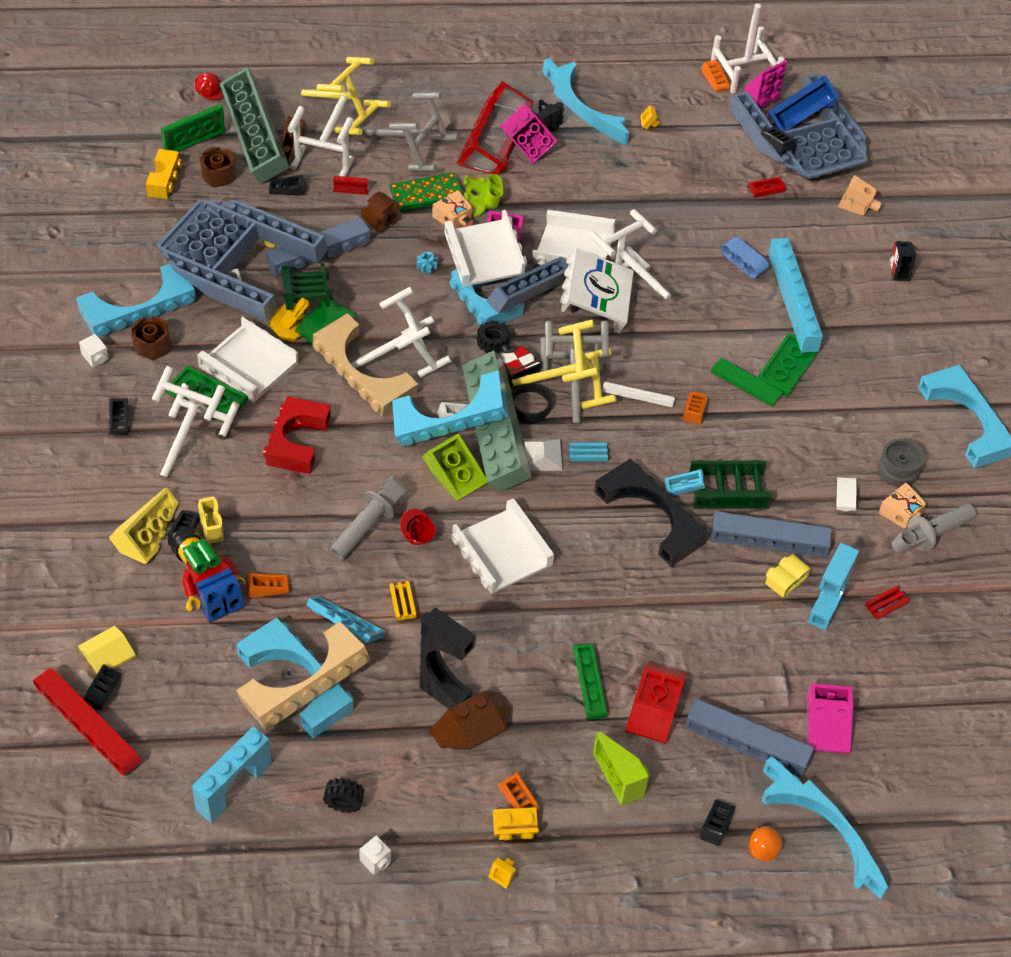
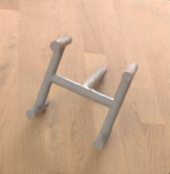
(412, 129)
(547, 352)

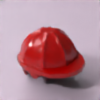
(209, 86)
(417, 527)

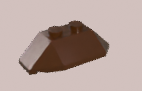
(472, 721)

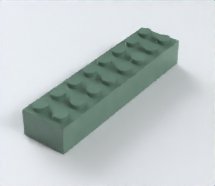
(254, 125)
(499, 440)

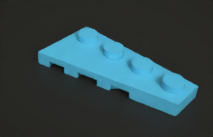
(357, 626)

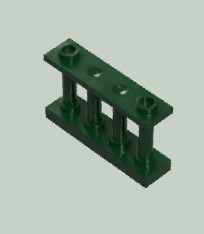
(306, 285)
(731, 499)

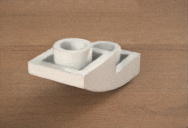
(846, 494)

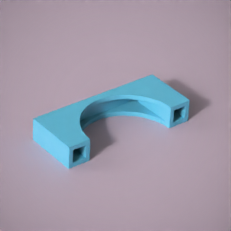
(108, 318)
(956, 386)
(486, 407)
(277, 643)

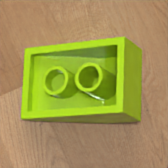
(455, 467)
(621, 768)

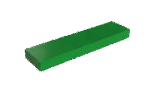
(746, 382)
(590, 681)

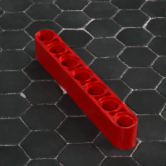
(87, 721)

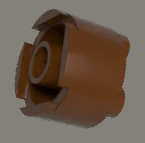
(217, 166)
(380, 212)
(151, 337)

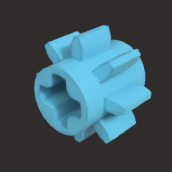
(427, 262)

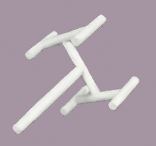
(759, 44)
(343, 137)
(630, 257)
(408, 336)
(195, 405)

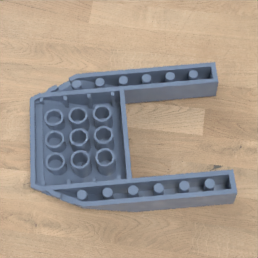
(818, 148)
(215, 238)

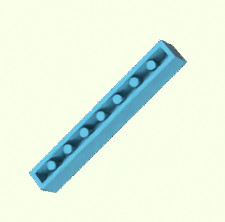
(795, 295)

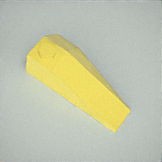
(142, 532)

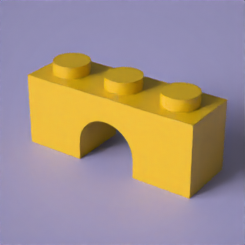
(161, 183)

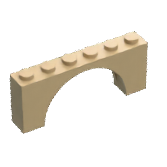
(379, 392)
(274, 704)

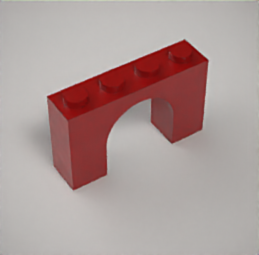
(295, 414)

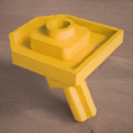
(285, 321)

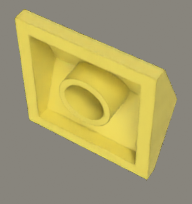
(108, 649)

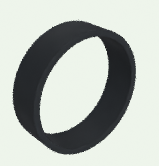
(532, 417)

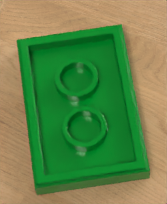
(320, 318)

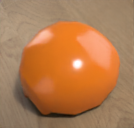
(765, 844)

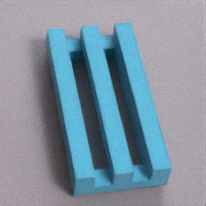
(588, 452)
(685, 484)

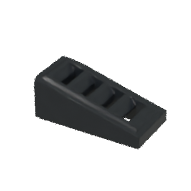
(781, 142)
(293, 186)
(118, 403)
(180, 523)
(96, 698)
(714, 834)

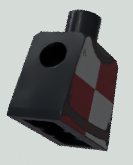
(902, 254)
(519, 362)

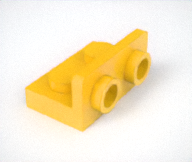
(515, 823)

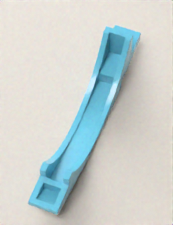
(561, 78)
(790, 790)

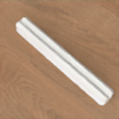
(638, 394)

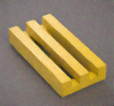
(400, 587)

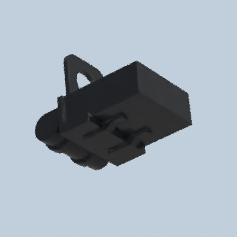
(552, 115)

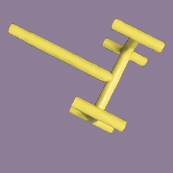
(336, 90)
(582, 362)

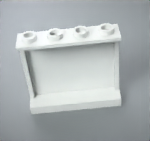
(249, 360)

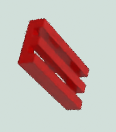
(350, 185)
(768, 187)
(897, 595)

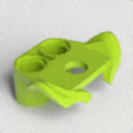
(489, 193)

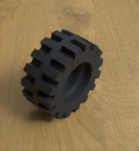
(494, 329)
(343, 795)

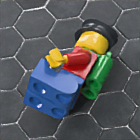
(207, 575)

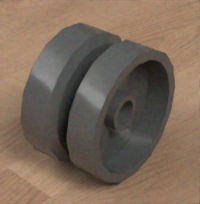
(901, 462)

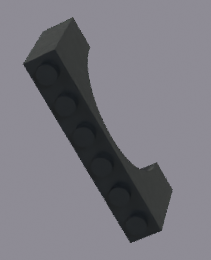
(632, 482)
(445, 635)

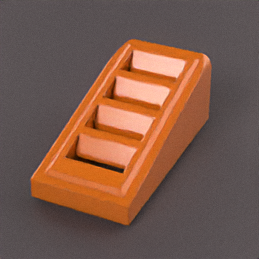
(715, 68)
(692, 416)
(266, 590)
(508, 794)

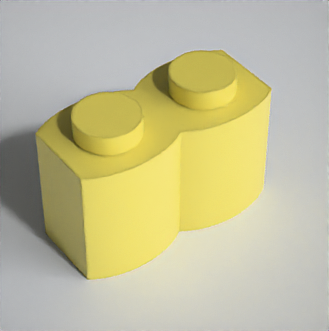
(211, 520)
(787, 575)

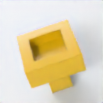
(649, 118)
(502, 872)

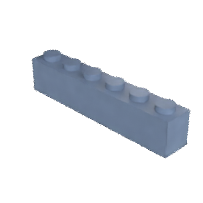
(338, 240)
(528, 285)
(770, 534)
(748, 737)

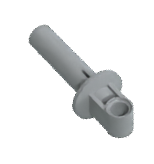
(378, 505)
(923, 533)

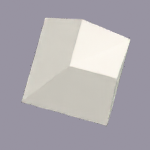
(543, 454)

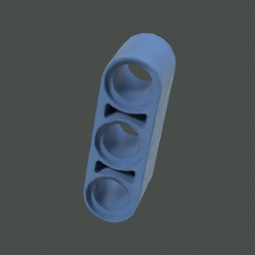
(744, 257)

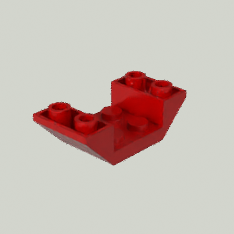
(656, 702)

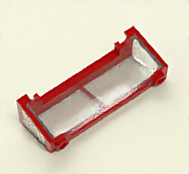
(488, 143)

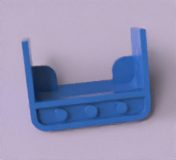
(803, 104)

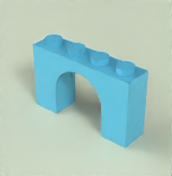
(479, 305)
(833, 586)
(248, 753)

